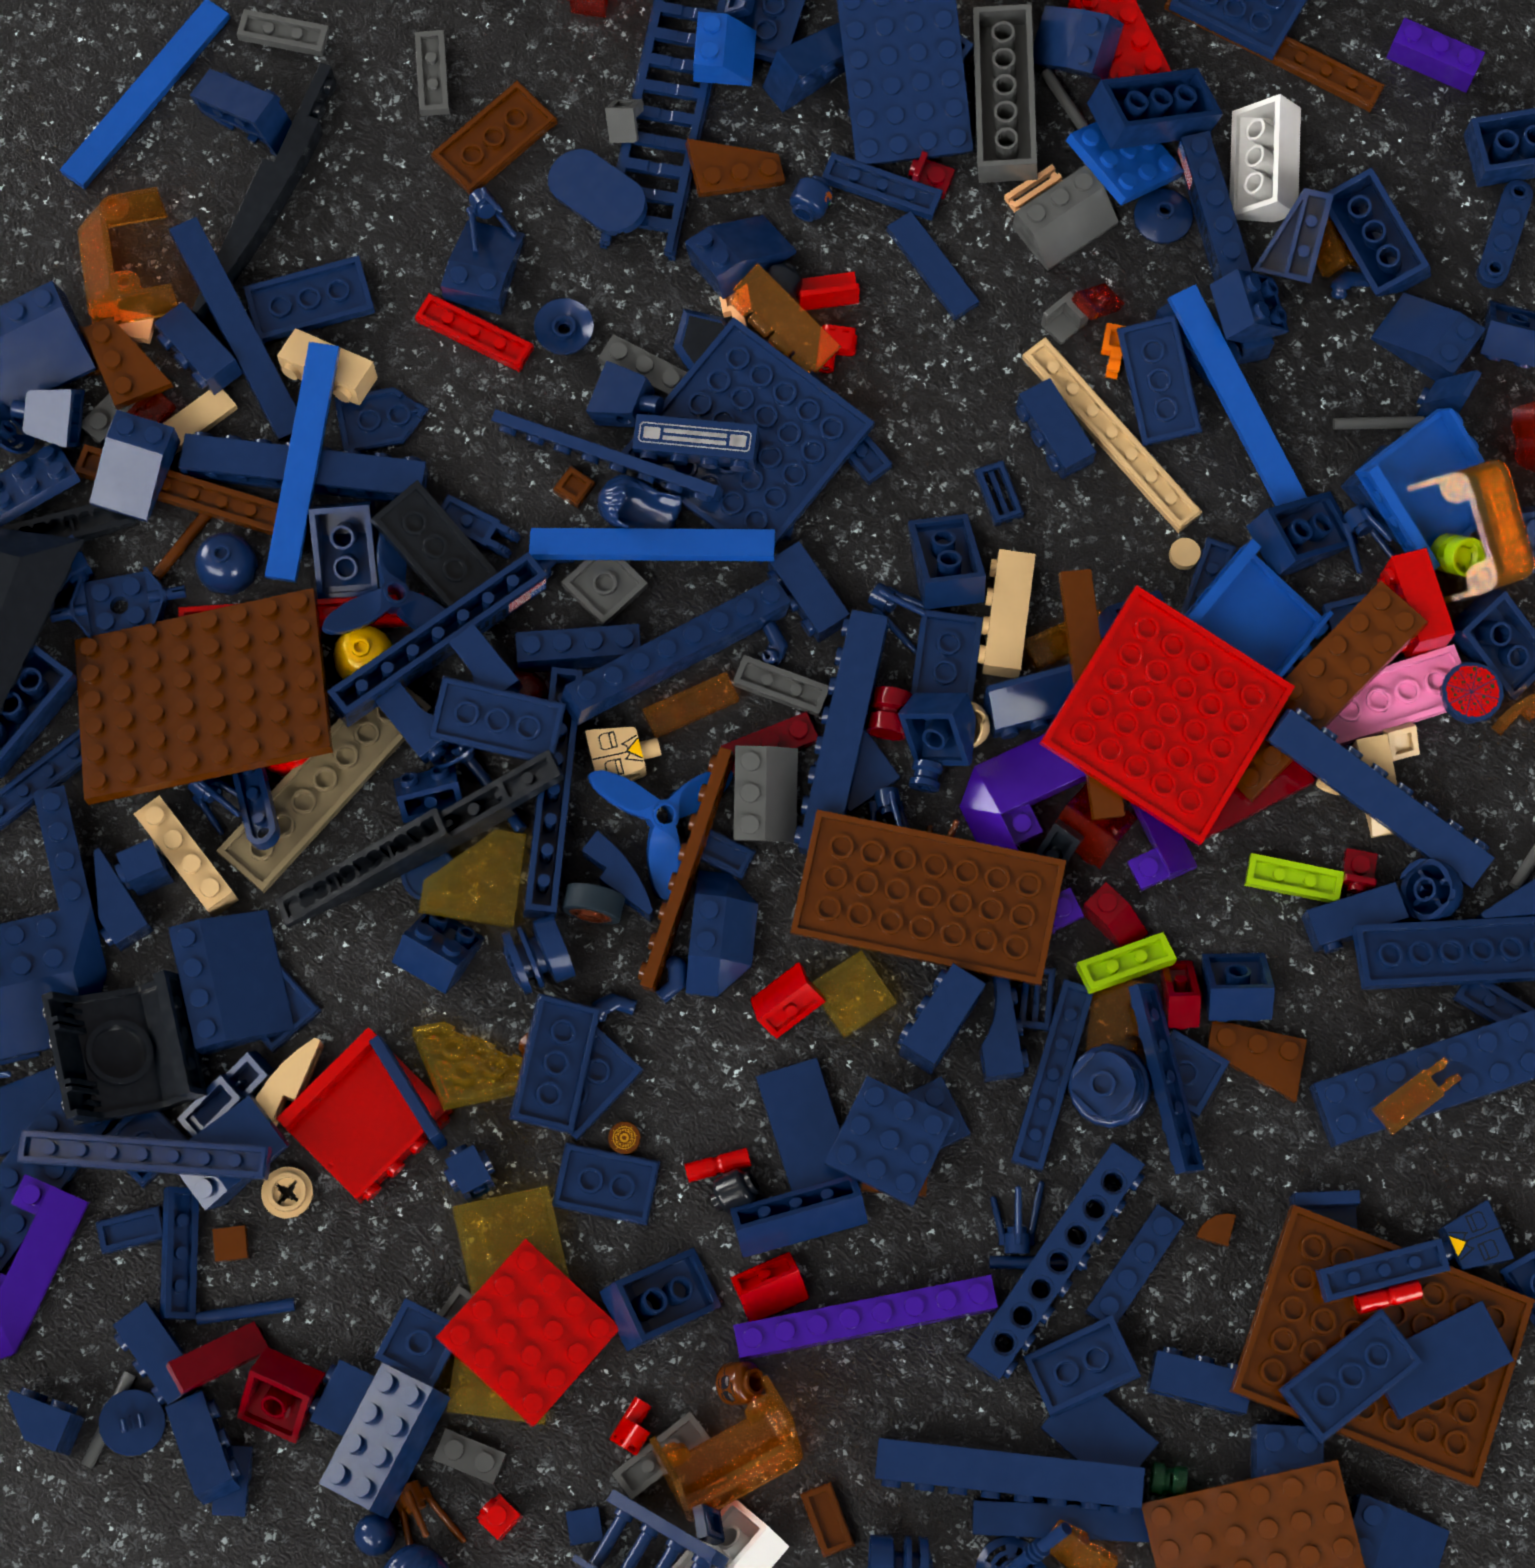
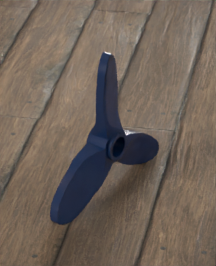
(365, 609)

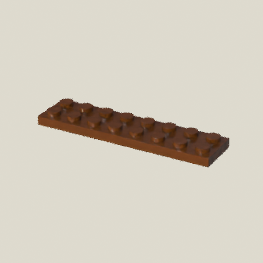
(1338, 672)

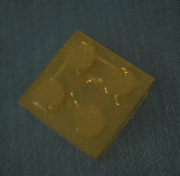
(853, 994)

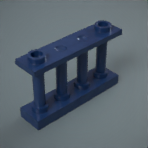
(651, 1527)

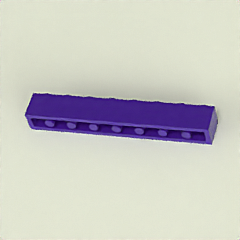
(865, 1317)

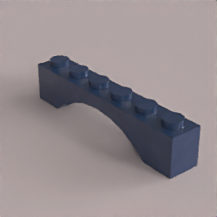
(1001, 1049)

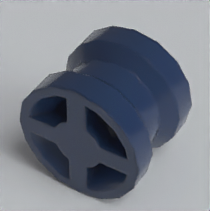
(926, 776)

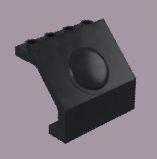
(123, 1050)

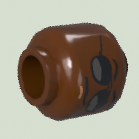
(739, 1382)

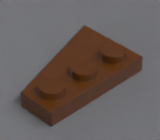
(124, 365)

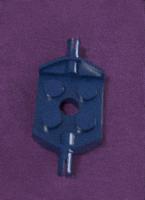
(94, 600)

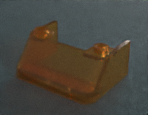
(120, 292)
(1498, 522)
(734, 1459)

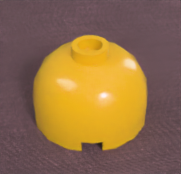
(358, 649)

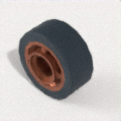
(593, 903)

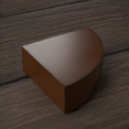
(1217, 1229)

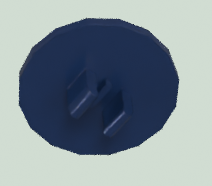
(131, 1422)

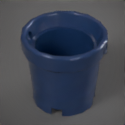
(1110, 1085)

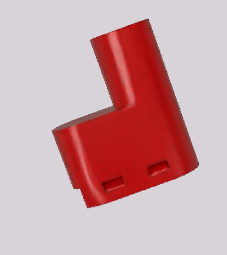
(846, 338)
(628, 1432)

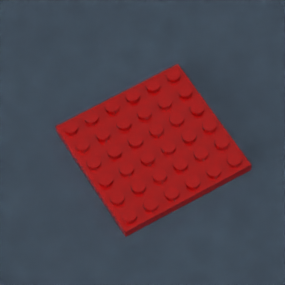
(1167, 715)

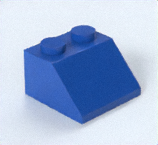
(723, 50)

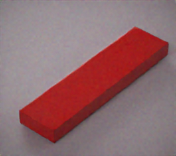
(474, 332)

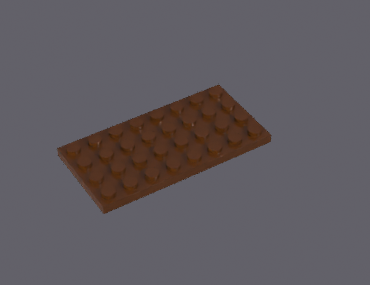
(928, 897)

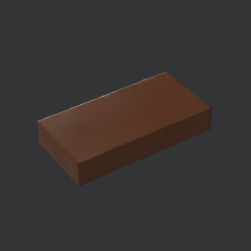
(827, 1519)

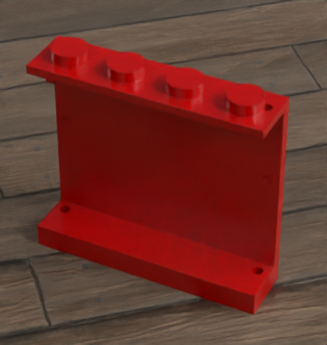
(359, 1120)

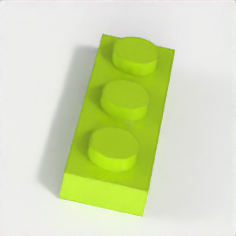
(1294, 878)
(1126, 963)

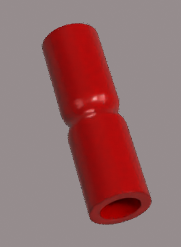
(714, 1165)
(1392, 1295)

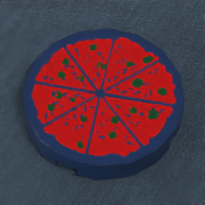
(1471, 692)

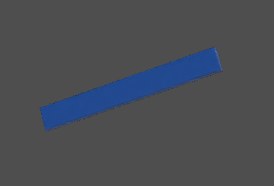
(145, 94)
(1236, 396)
(302, 462)
(652, 544)

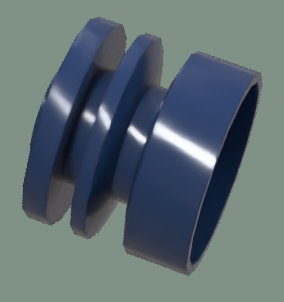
(538, 954)
(883, 1553)

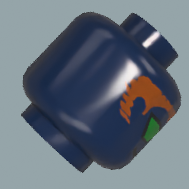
(811, 198)

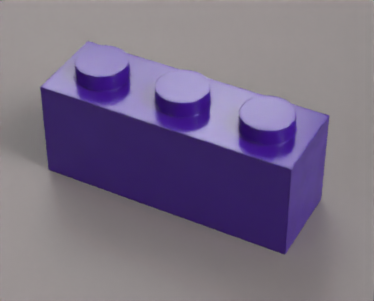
(1435, 55)

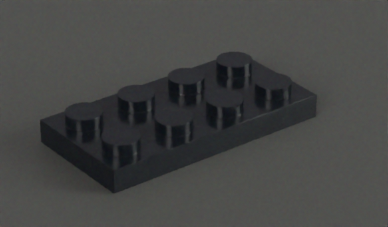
(432, 545)

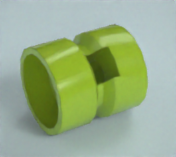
(1457, 553)

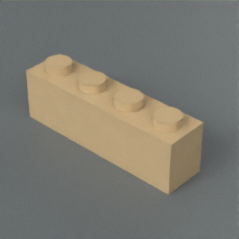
(1008, 613)
(186, 856)

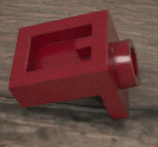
(931, 173)
(1359, 870)

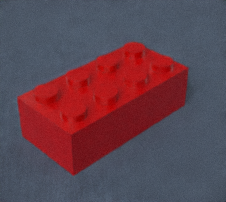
(1137, 47)

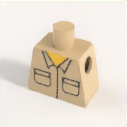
(620, 751)

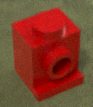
(498, 1517)

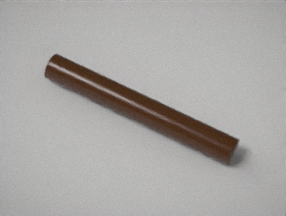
(180, 546)

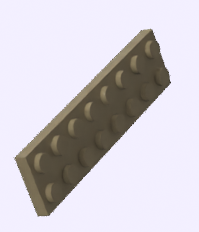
(316, 794)

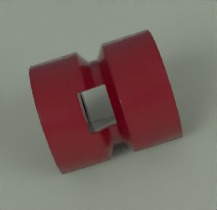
(884, 721)

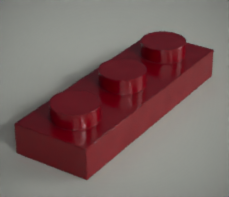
(790, 733)

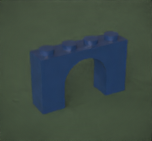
(415, 723)

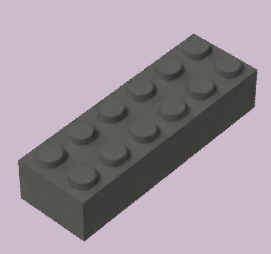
(1005, 93)

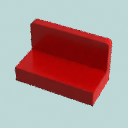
(829, 291)
(786, 1001)
(770, 1287)

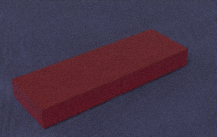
(217, 1357)

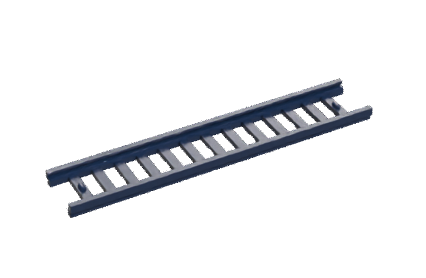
(694, 121)

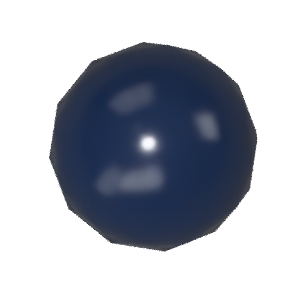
(374, 1535)

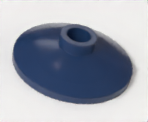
(1162, 227)
(563, 314)

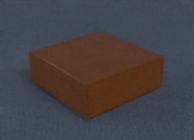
(574, 487)
(230, 1243)

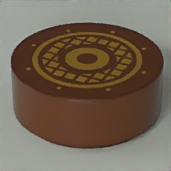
(624, 1138)

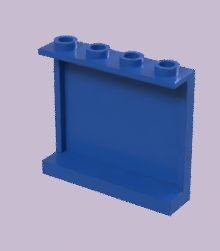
(1426, 450)
(1258, 613)

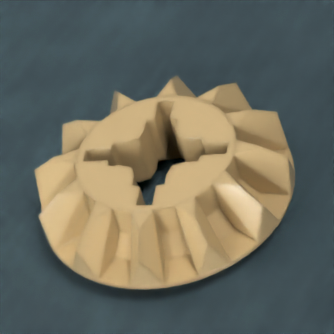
(286, 1177)

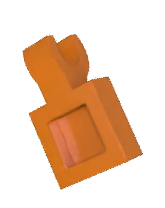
(1112, 348)

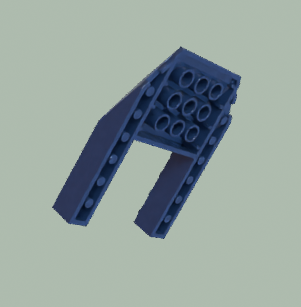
(51, 949)

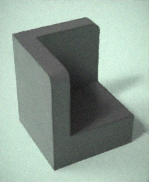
(622, 120)
(1063, 319)

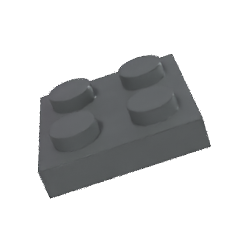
(604, 587)

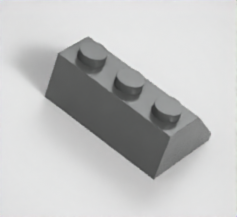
(1065, 218)
(765, 793)

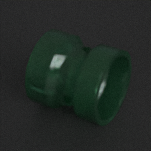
(1161, 1479)

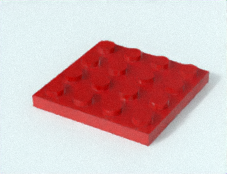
(528, 1333)

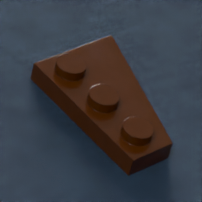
(732, 169)
(1261, 1054)

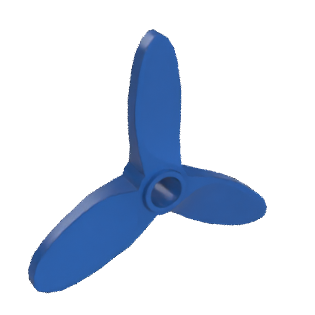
(663, 839)

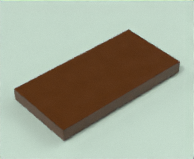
(494, 138)

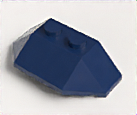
(720, 934)

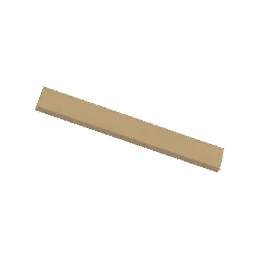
(1113, 436)

